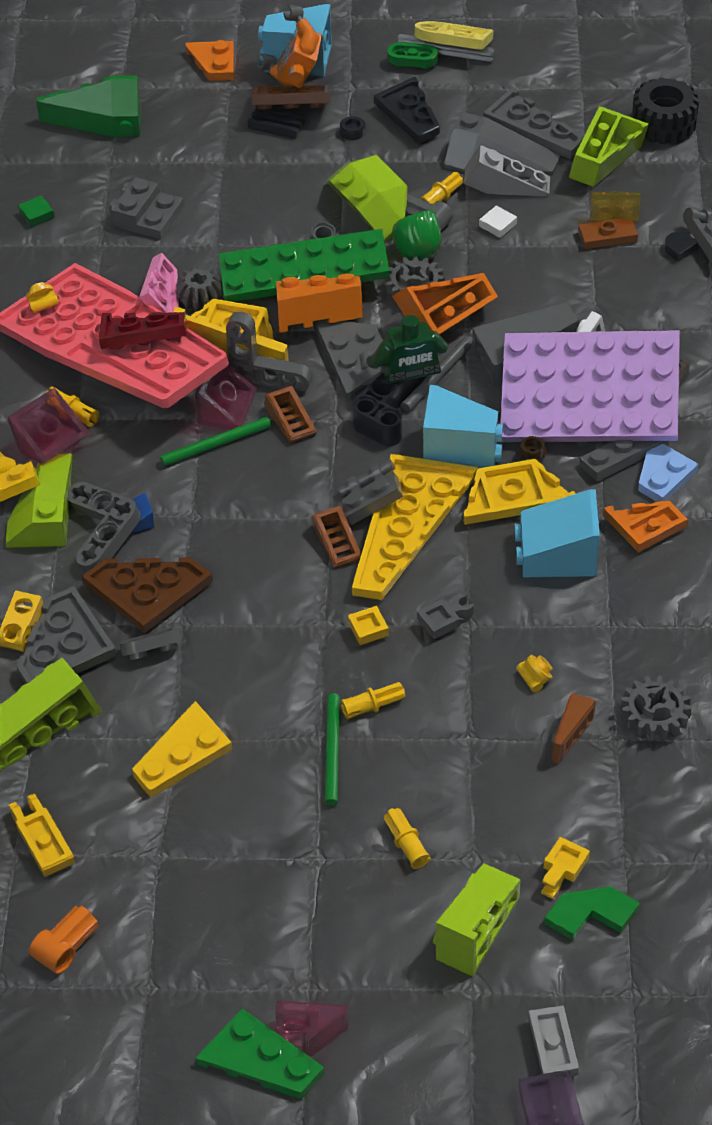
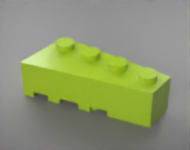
(41, 709)

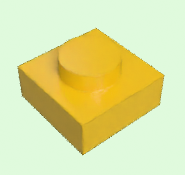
(368, 625)

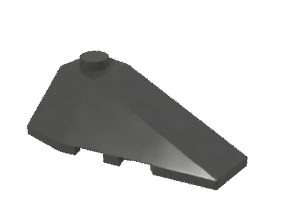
(474, 130)

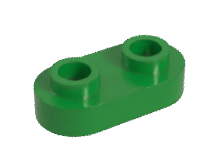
(412, 55)

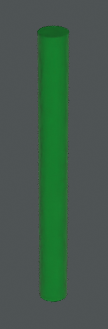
(215, 441)
(332, 750)

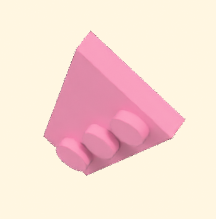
(160, 285)

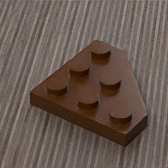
(147, 588)

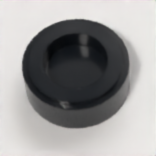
(352, 128)

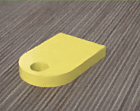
(453, 34)

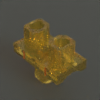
(615, 205)

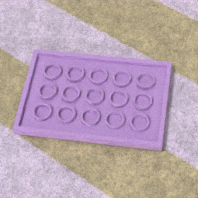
(591, 386)

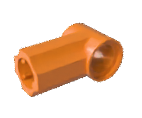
(58, 947)

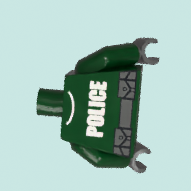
(407, 352)

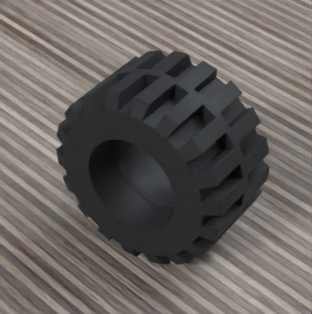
(668, 108)

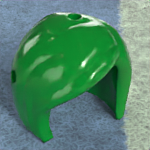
(417, 235)

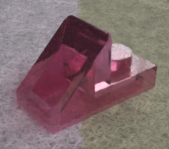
(321, 1021)

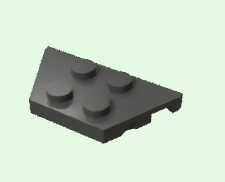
(342, 345)

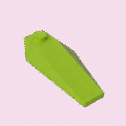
(43, 511)

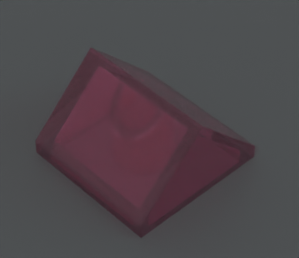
(224, 399)
(46, 427)

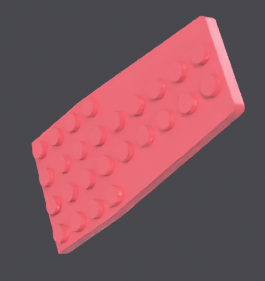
(70, 335)

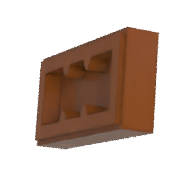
(607, 233)

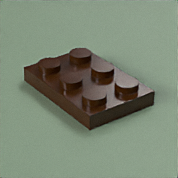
(290, 97)

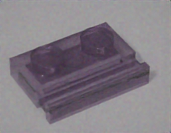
(550, 1100)

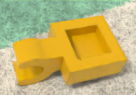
(562, 862)

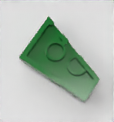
(260, 1054)

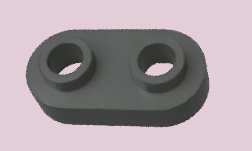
(138, 646)

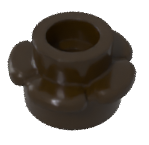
(532, 448)

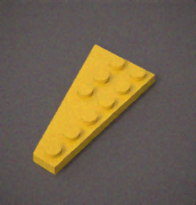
(406, 525)

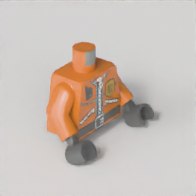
(299, 54)

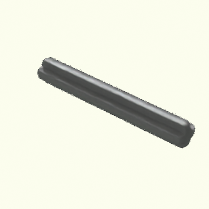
(485, 55)

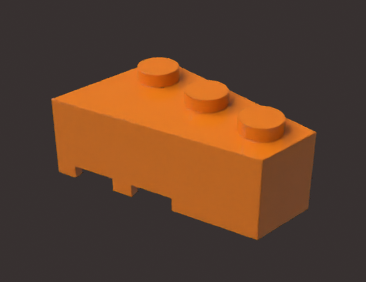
(318, 299)
(446, 301)

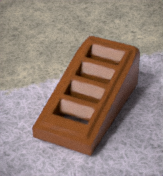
(289, 396)
(329, 517)
(575, 720)

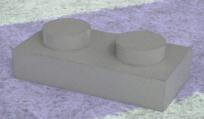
(553, 1041)

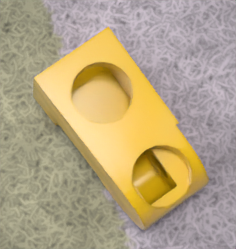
(20, 620)

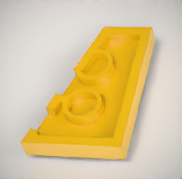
(181, 751)

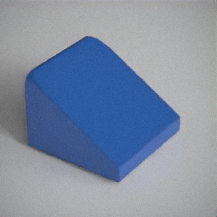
(147, 518)

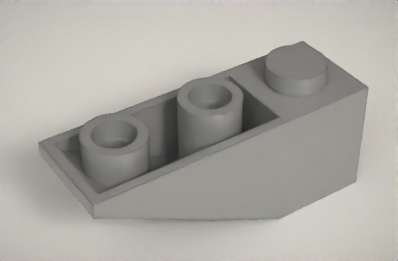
(501, 175)

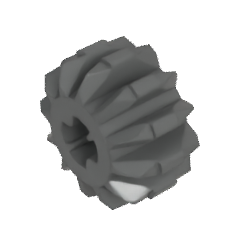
(198, 287)

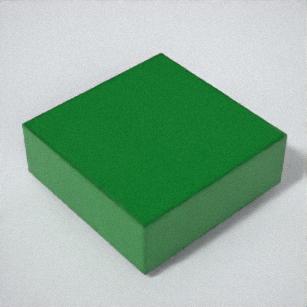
(36, 211)

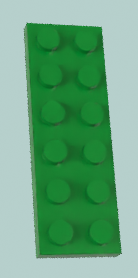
(255, 270)

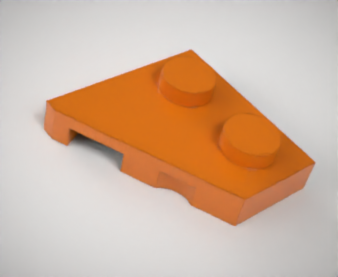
(213, 58)
(646, 523)

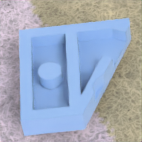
(665, 472)

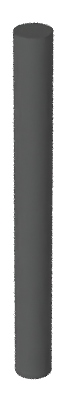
(423, 388)

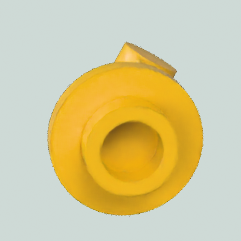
(41, 297)
(535, 672)

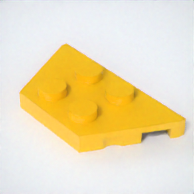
(220, 312)
(509, 489)

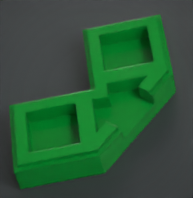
(577, 907)

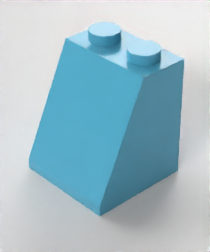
(277, 33)
(460, 430)
(559, 537)

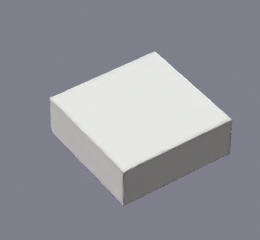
(498, 221)

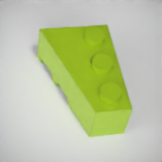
(606, 145)
(475, 918)

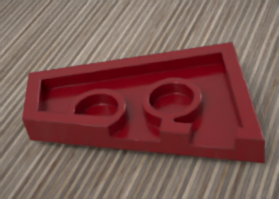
(131, 329)

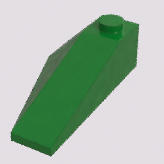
(99, 108)

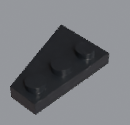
(409, 110)

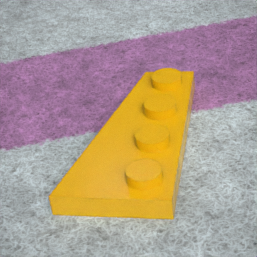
(217, 336)

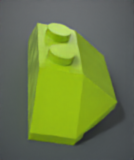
(372, 192)

